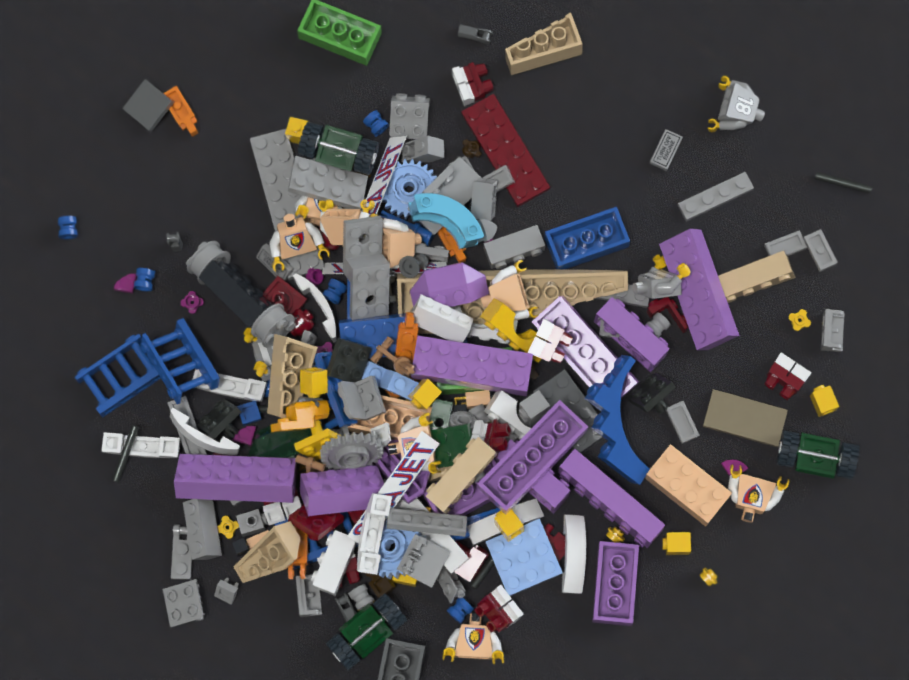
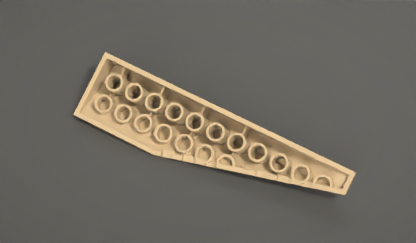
(540, 286)

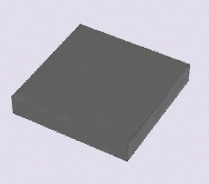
(148, 105)

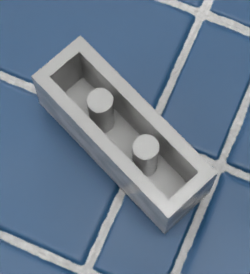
(514, 247)
(533, 409)
(202, 529)

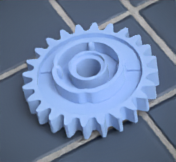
(404, 176)
(391, 559)

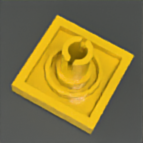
(311, 446)

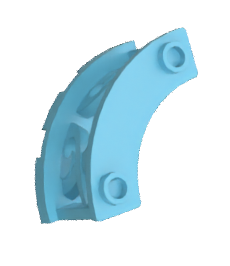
(450, 215)

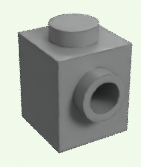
(251, 522)

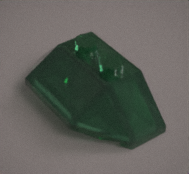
(276, 443)

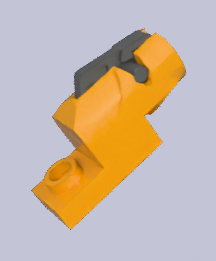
(302, 414)

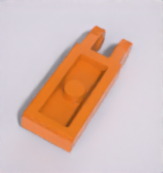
(302, 557)

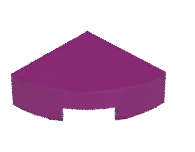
(126, 284)
(245, 435)
(726, 465)

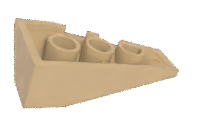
(271, 554)

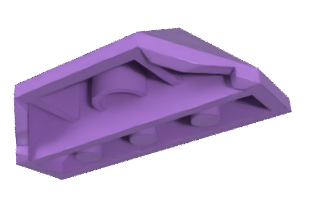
(450, 285)
(387, 465)

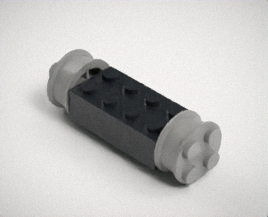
(261, 315)

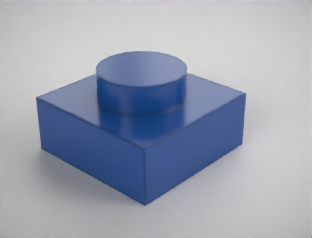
(249, 413)

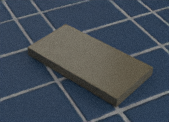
(745, 418)

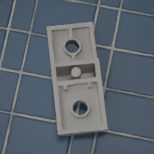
(366, 267)

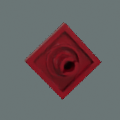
(283, 293)
(317, 525)

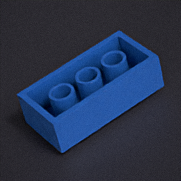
(587, 239)
(372, 331)

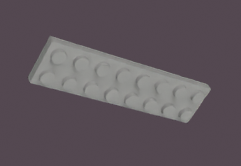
(274, 164)

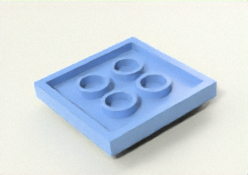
(524, 559)

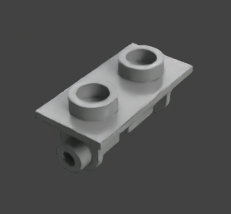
(450, 587)

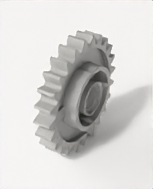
(351, 451)

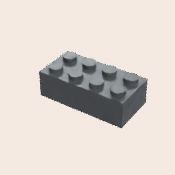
(563, 388)
(401, 661)

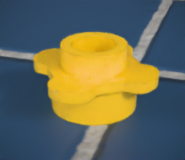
(800, 315)
(232, 527)
(615, 535)
(709, 576)

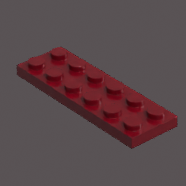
(506, 148)

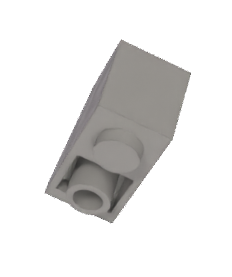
(423, 149)

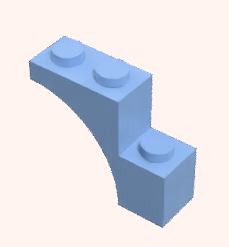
(390, 380)

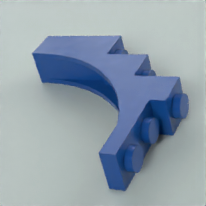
(608, 423)

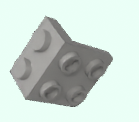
(409, 116)
(361, 399)

